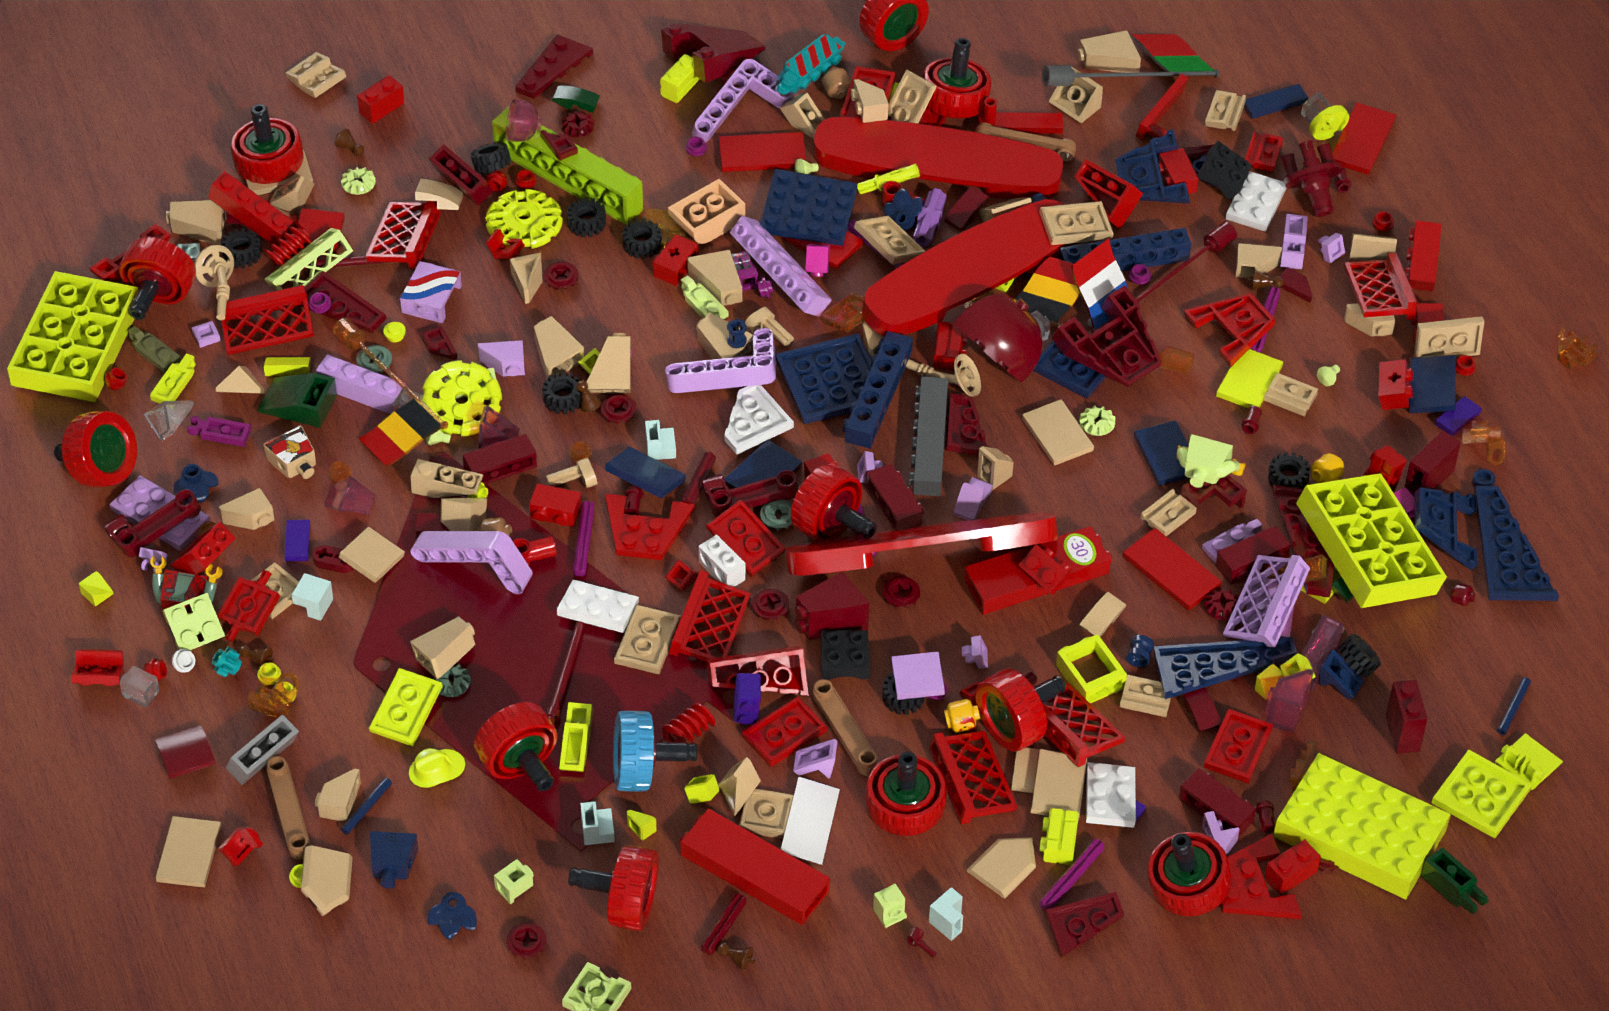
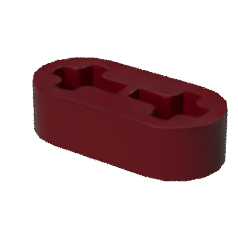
(331, 561)

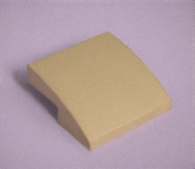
(315, 75)
(445, 195)

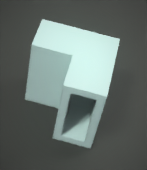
(659, 441)
(314, 595)
(596, 824)
(946, 914)

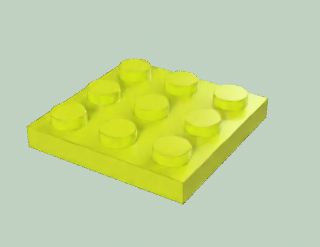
(1481, 794)

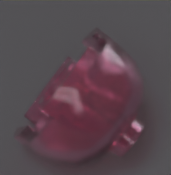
(522, 121)

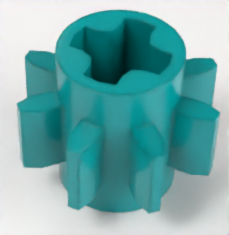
(226, 662)

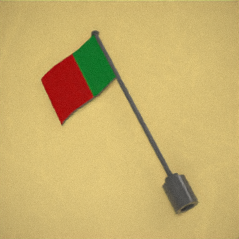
(1165, 49)

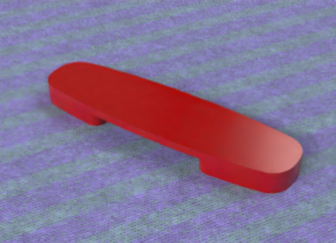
(942, 154)
(959, 271)
(857, 551)

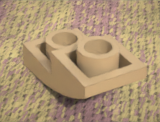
(1102, 615)

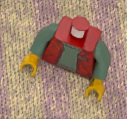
(177, 587)

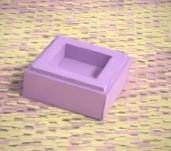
(206, 334)

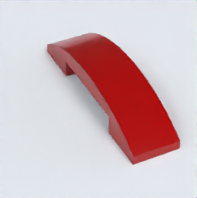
(109, 269)

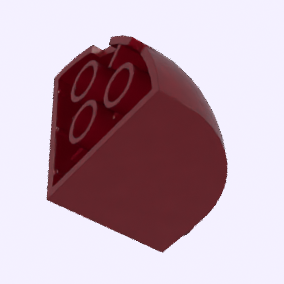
(1005, 331)

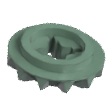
(380, 352)
(769, 511)
(460, 684)

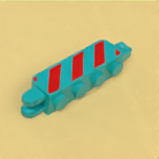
(810, 64)

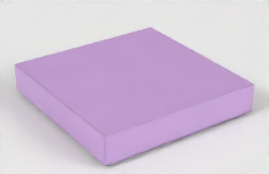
(918, 675)

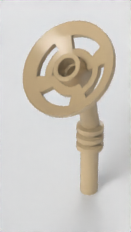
(216, 268)
(962, 376)

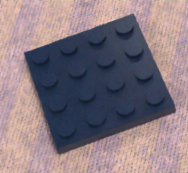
(809, 207)
(825, 376)

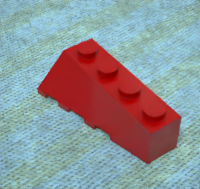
(250, 208)
(779, 669)

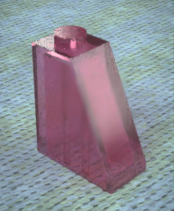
(1323, 639)

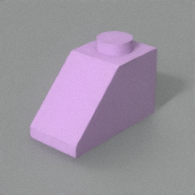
(504, 357)

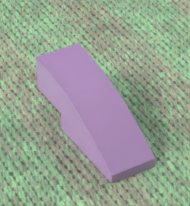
(1294, 241)

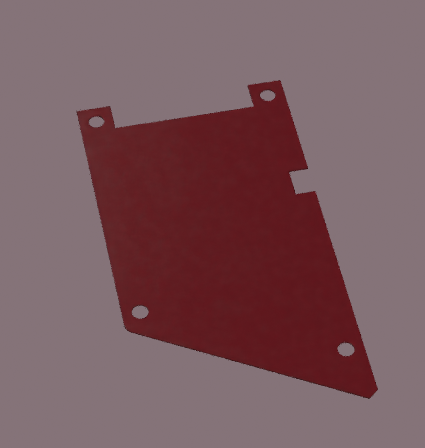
(521, 657)

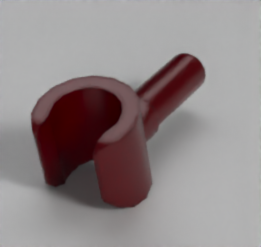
(914, 939)

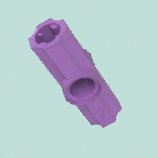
(930, 217)

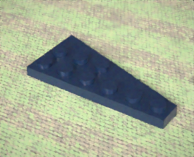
(1508, 557)
(1200, 665)

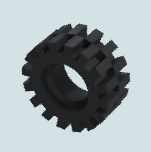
(490, 157)
(585, 208)
(642, 229)
(239, 239)
(561, 403)
(1289, 463)
(1359, 655)
(890, 698)

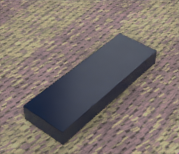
(1275, 101)

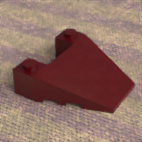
(712, 48)
(1117, 349)

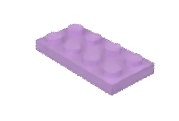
(143, 499)

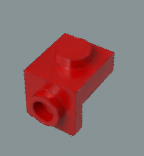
(502, 251)
(240, 844)

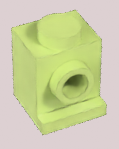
(513, 880)
(889, 905)

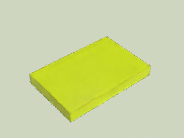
(1249, 379)
(405, 707)

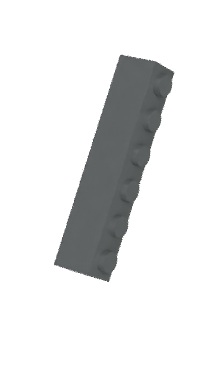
(930, 436)

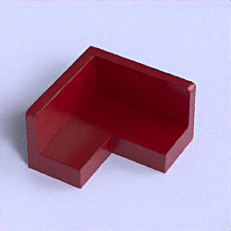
(1226, 489)

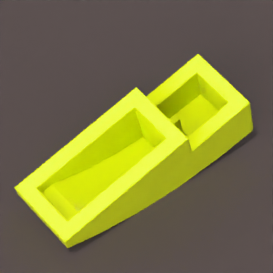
(576, 736)

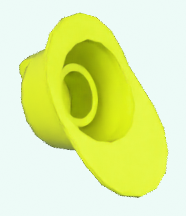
(436, 767)

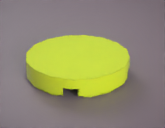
(1328, 122)

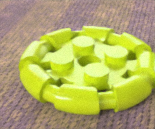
(529, 230)
(465, 386)

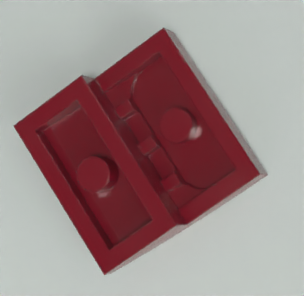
(185, 752)

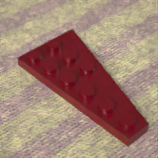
(1302, 537)

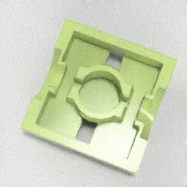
(187, 626)
(598, 990)

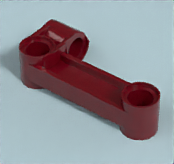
(754, 494)
(155, 525)

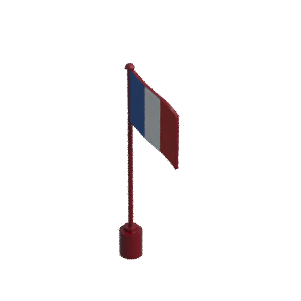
(1100, 275)

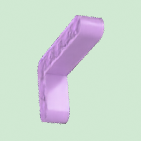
(734, 95)
(727, 372)
(476, 547)

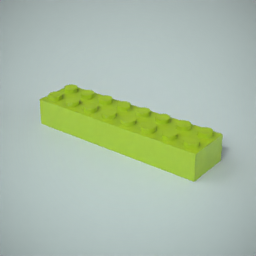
(579, 174)

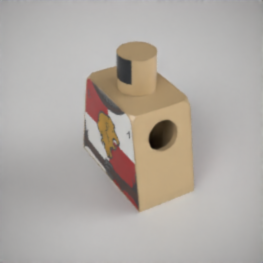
(291, 453)

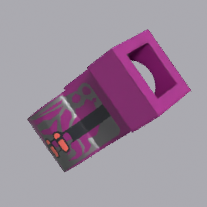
(745, 269)

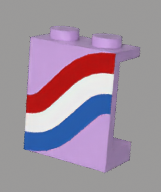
(429, 291)

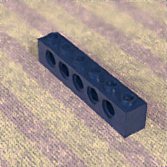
(1143, 249)
(878, 390)

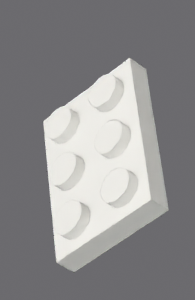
(1256, 201)
(597, 606)
(1110, 795)

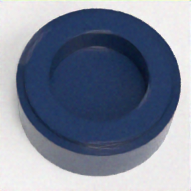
(1483, 478)

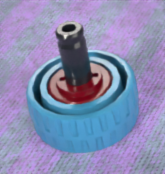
(637, 751)

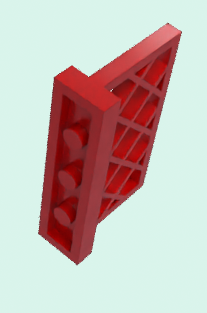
(419, 234)
(1398, 285)
(263, 306)
(691, 612)
(1072, 743)
(959, 794)

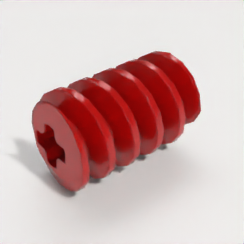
(289, 245)
(688, 724)

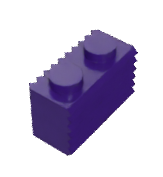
(747, 698)

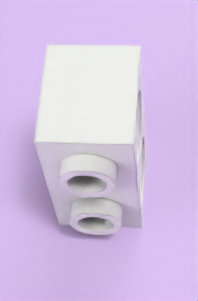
(721, 562)

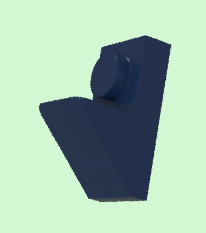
(1337, 672)

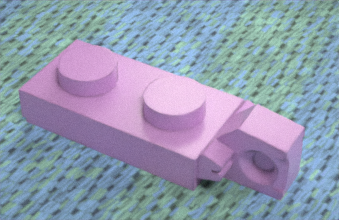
(1231, 537)

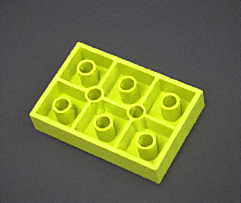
(73, 337)
(1371, 540)
(1362, 825)

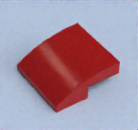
(318, 222)

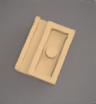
(1225, 110)
(1290, 394)
(1168, 512)
(1144, 696)

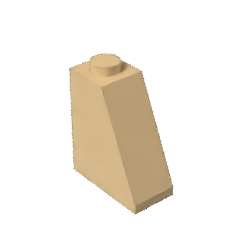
(1110, 53)
(197, 220)
(717, 275)
(713, 335)
(556, 347)
(612, 367)
(443, 646)

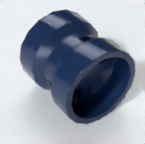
(1140, 651)

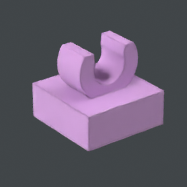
(1332, 247)
(867, 464)
(147, 555)
(976, 653)

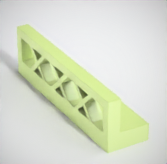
(307, 256)

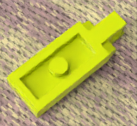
(174, 380)

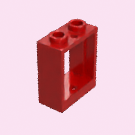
(204, 550)

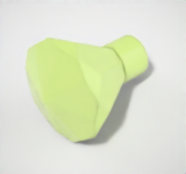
(804, 167)
(1327, 375)
(438, 437)

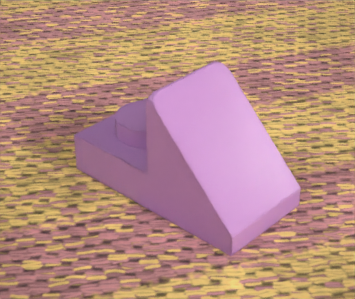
(972, 499)
(816, 757)
(1214, 829)

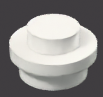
(183, 660)

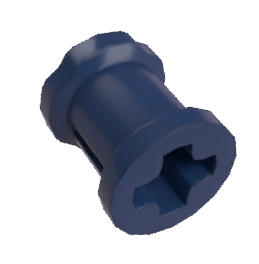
(738, 334)

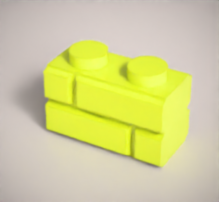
(679, 79)
(1060, 836)

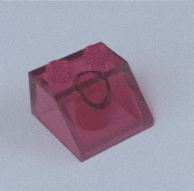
(1288, 700)

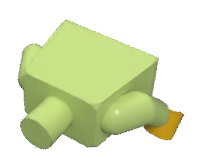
(1207, 460)

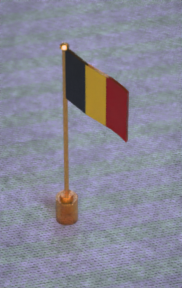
(1055, 292)
(406, 425)

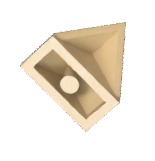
(292, 195)
(527, 274)
(240, 381)
(463, 513)
(739, 784)

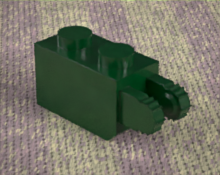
(1453, 880)

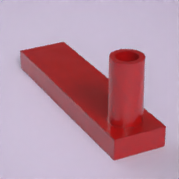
(1021, 121)
(1148, 124)

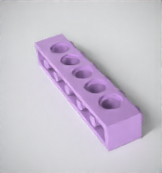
(780, 266)

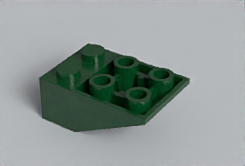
(300, 398)

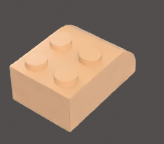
(708, 212)

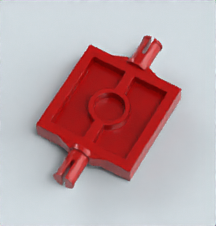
(248, 606)

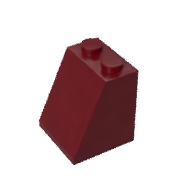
(831, 607)

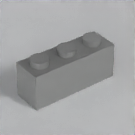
(260, 749)

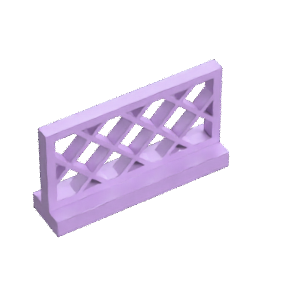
(1280, 602)

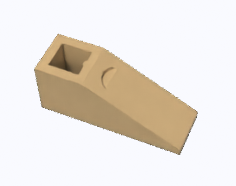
(443, 481)

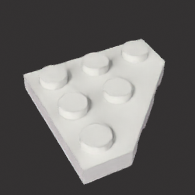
(755, 419)

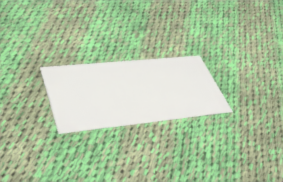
(810, 820)

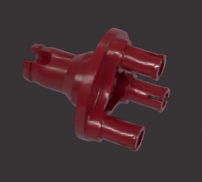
(1314, 176)

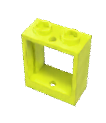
(1101, 686)

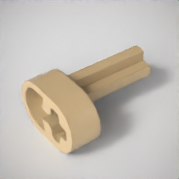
(765, 319)
(582, 469)

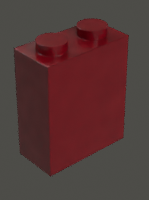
(1433, 463)
(1406, 716)

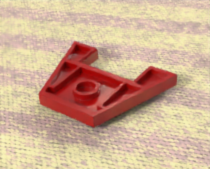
(1242, 319)
(645, 535)
(1248, 889)

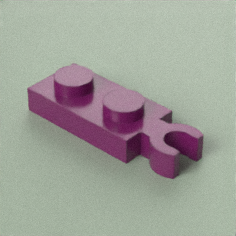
(220, 430)

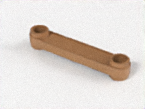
(1065, 148)
(845, 727)
(287, 806)

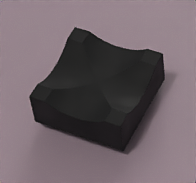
(1224, 169)
(845, 654)

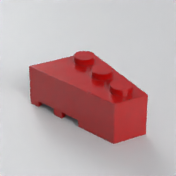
(1115, 193)
(1423, 255)

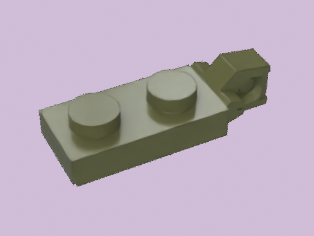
(153, 349)

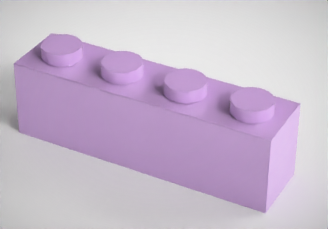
(361, 384)

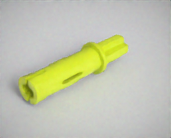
(898, 175)

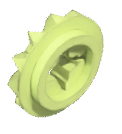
(355, 186)
(1103, 426)

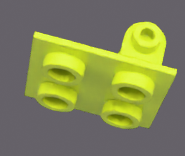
(1528, 760)

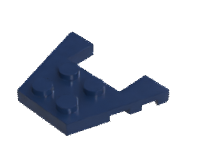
(1143, 171)
(1438, 521)

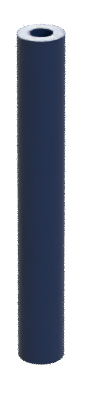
(1514, 705)
(366, 806)

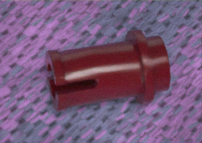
(1342, 183)
(1250, 424)
(634, 495)
(1265, 812)

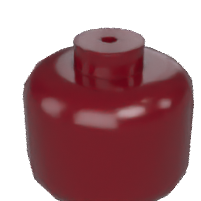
(1462, 594)

